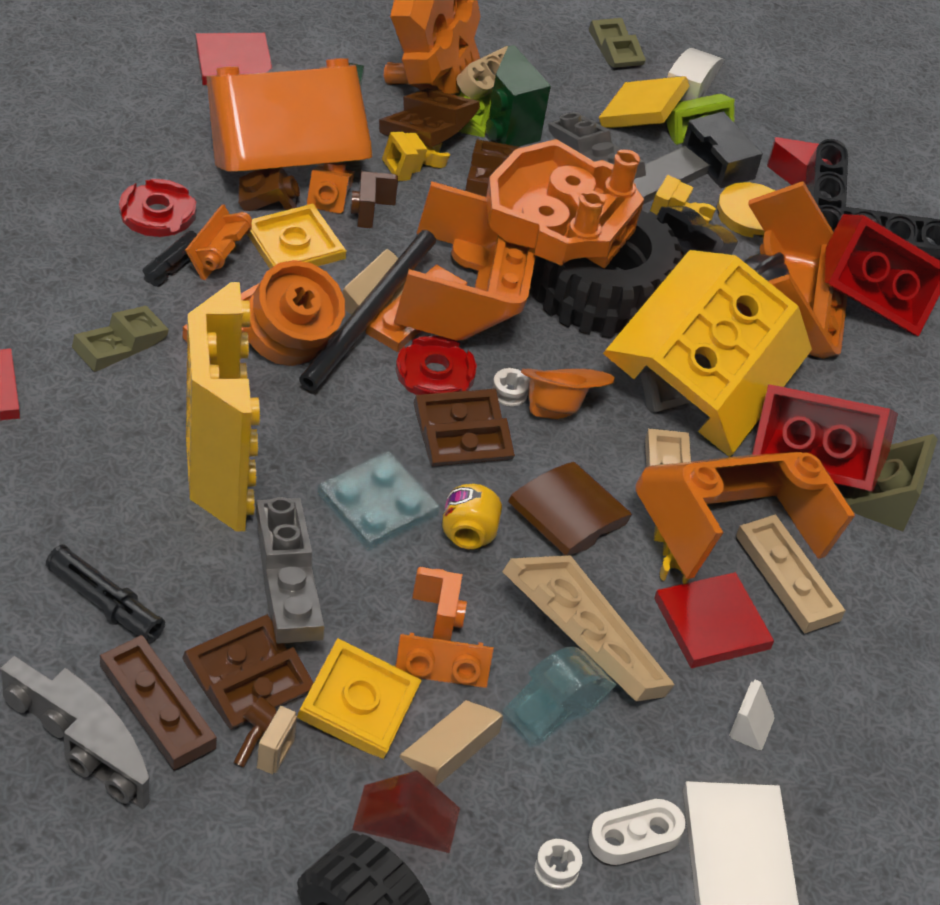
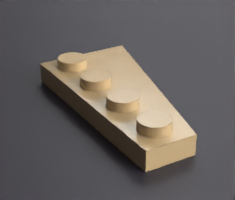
(590, 621)

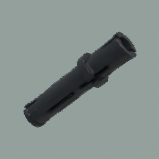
(140, 622)

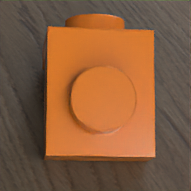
(330, 186)
(444, 589)

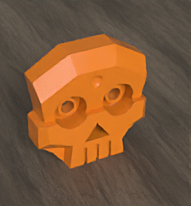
(435, 42)
(565, 202)

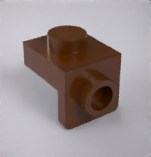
(268, 187)
(373, 189)

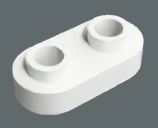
(633, 831)

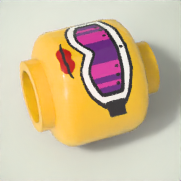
(471, 516)

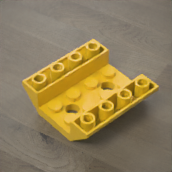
(699, 315)
(221, 409)

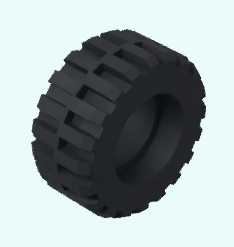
(604, 297)

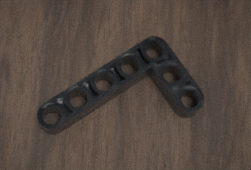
(834, 182)

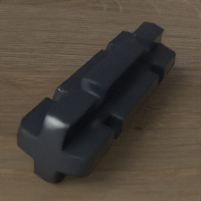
(169, 260)

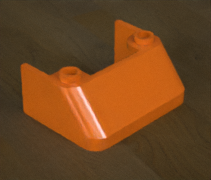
(801, 233)
(502, 268)
(679, 496)

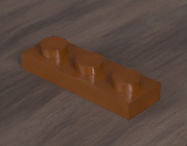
(158, 702)

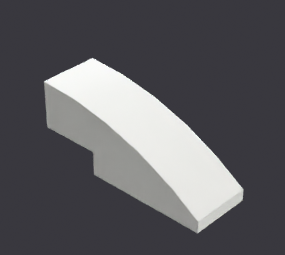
(699, 69)

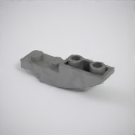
(588, 139)
(288, 571)
(92, 732)

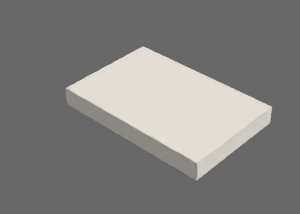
(738, 844)

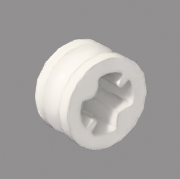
(513, 377)
(568, 852)

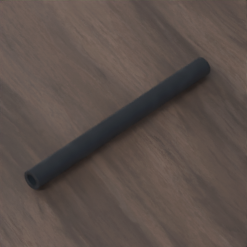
(366, 311)

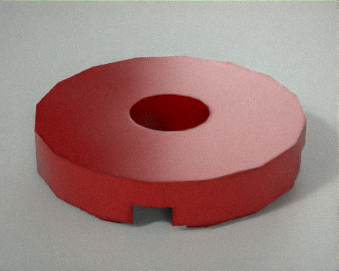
(139, 217)
(421, 380)

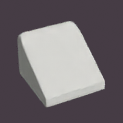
(753, 718)

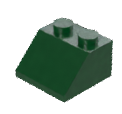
(517, 101)

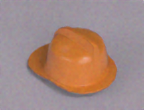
(561, 391)

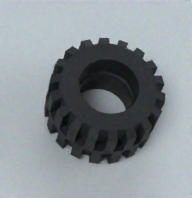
(360, 874)

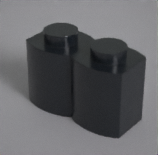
(694, 231)

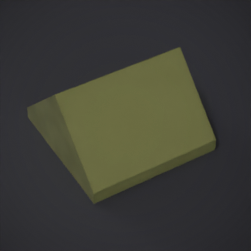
(897, 485)

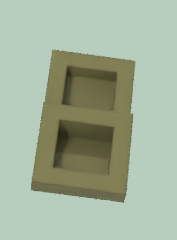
(615, 43)
(126, 335)

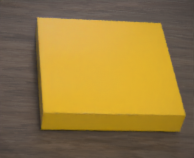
(644, 102)
(296, 235)
(359, 699)

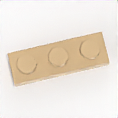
(790, 573)

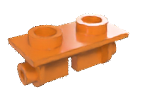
(217, 240)
(444, 660)

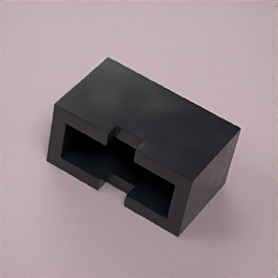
(724, 148)

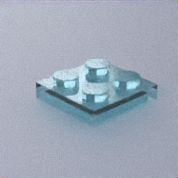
(378, 500)

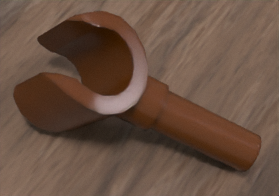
(260, 717)

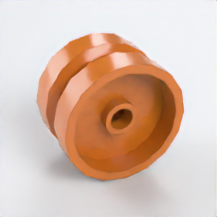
(294, 312)

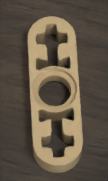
(481, 70)

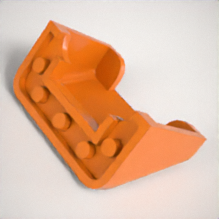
(287, 117)

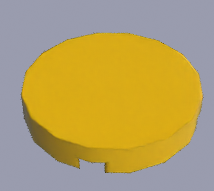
(735, 210)

